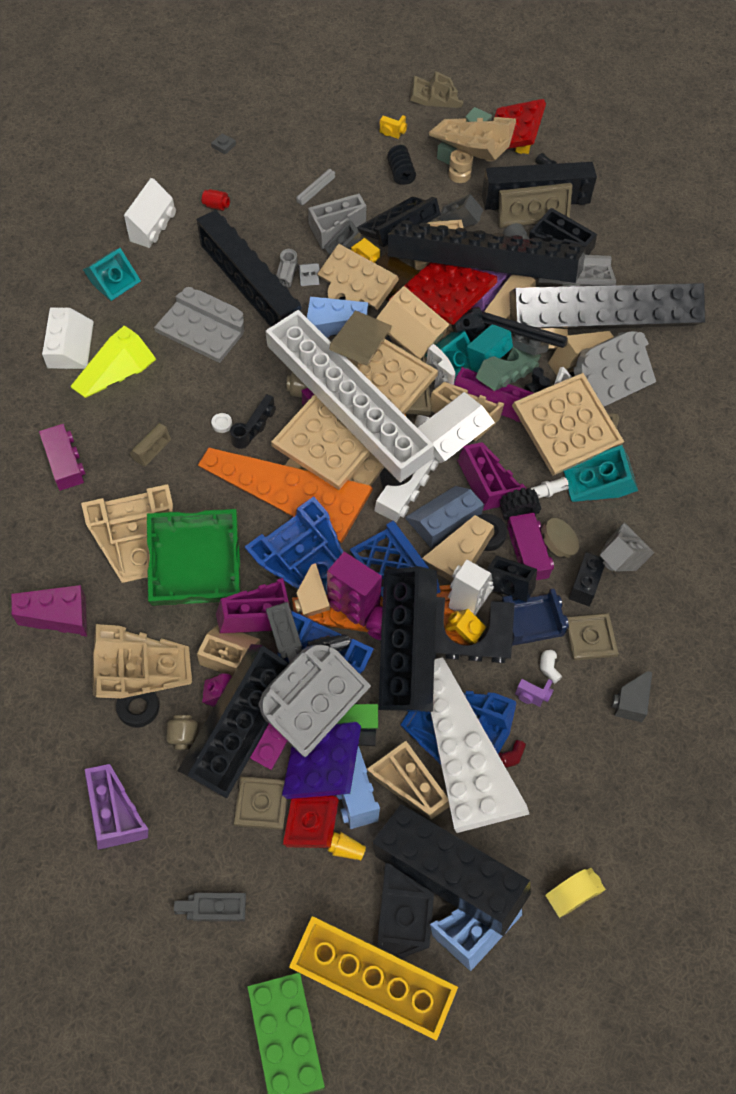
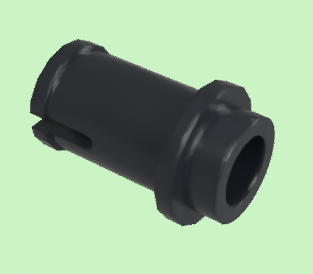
(543, 159)

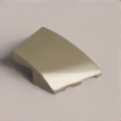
(439, 93)

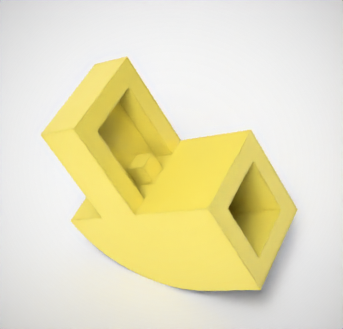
(575, 891)

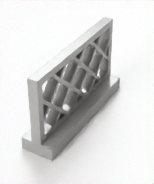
(596, 271)

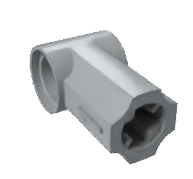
(287, 267)

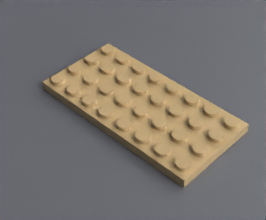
(324, 443)

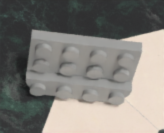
(202, 324)
(617, 366)
(311, 696)

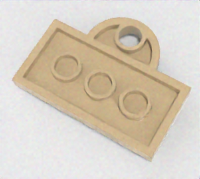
(356, 278)

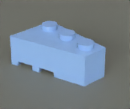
(331, 314)
(359, 804)
(466, 937)

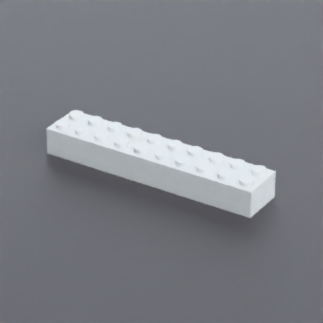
(350, 396)

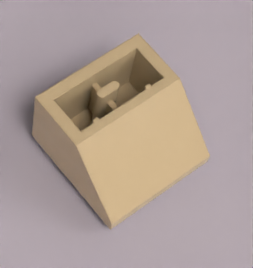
(224, 650)

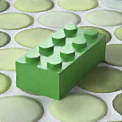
(285, 1036)

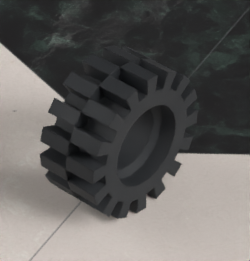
(520, 503)

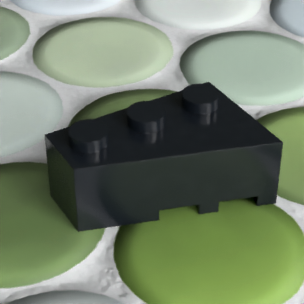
(563, 229)

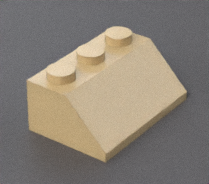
(412, 322)

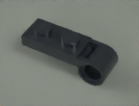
(254, 425)

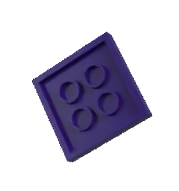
(327, 767)

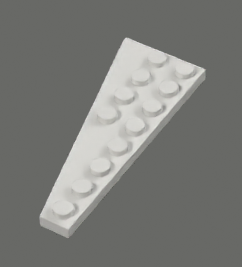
(473, 773)

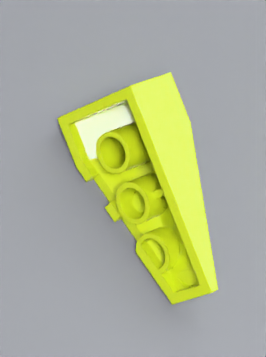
(116, 360)

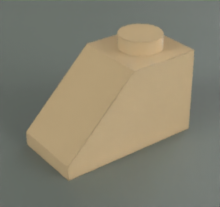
(311, 594)

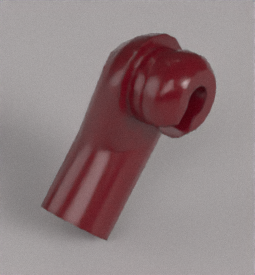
(513, 757)

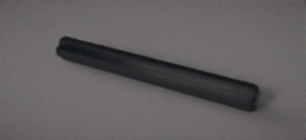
(525, 330)

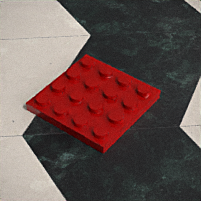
(450, 289)

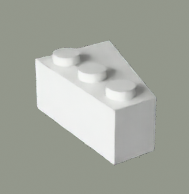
(470, 587)

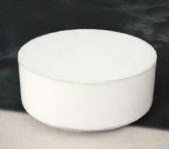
(221, 422)

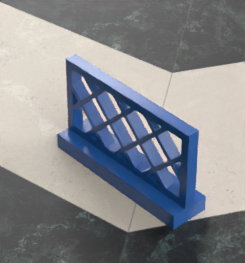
(401, 547)

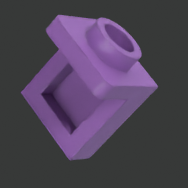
(530, 693)

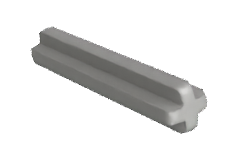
(315, 187)

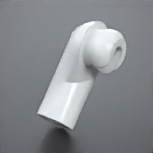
(547, 665)

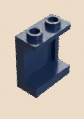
(538, 618)

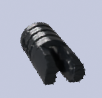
(337, 642)

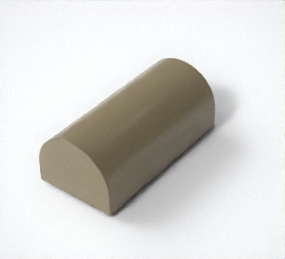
(151, 445)

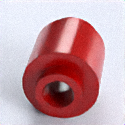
(215, 199)

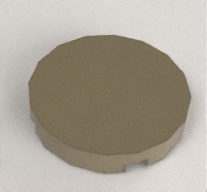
(560, 538)

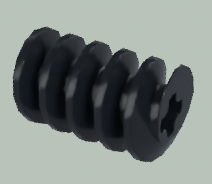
(401, 165)

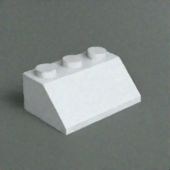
(149, 214)
(67, 339)
(455, 426)

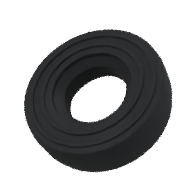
(500, 530)
(143, 718)

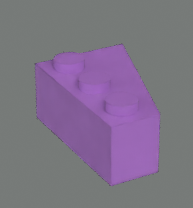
(112, 811)

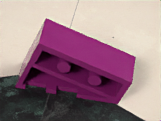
(485, 475)
(52, 609)
(248, 609)

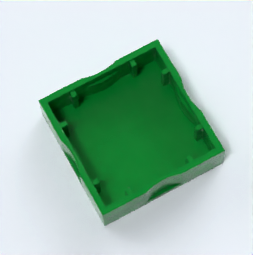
(193, 557)

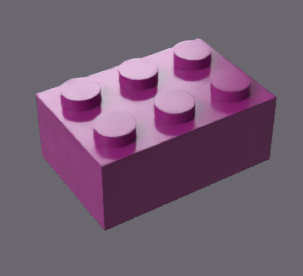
(353, 588)

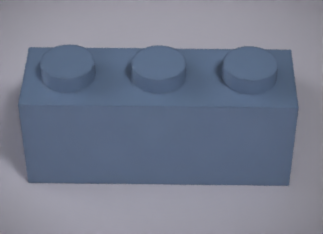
(445, 514)

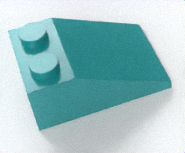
(602, 477)

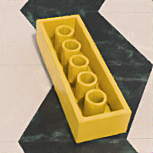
(374, 977)

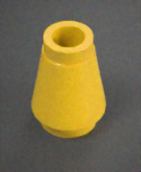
(346, 847)

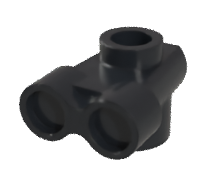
(472, 321)
(539, 381)

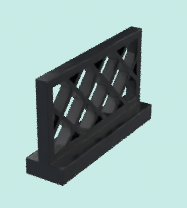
(411, 210)

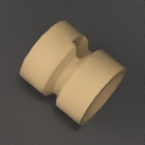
(460, 166)

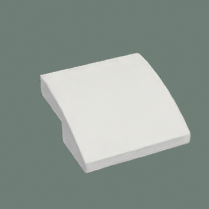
(440, 362)

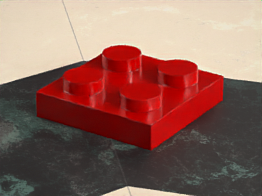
(311, 822)

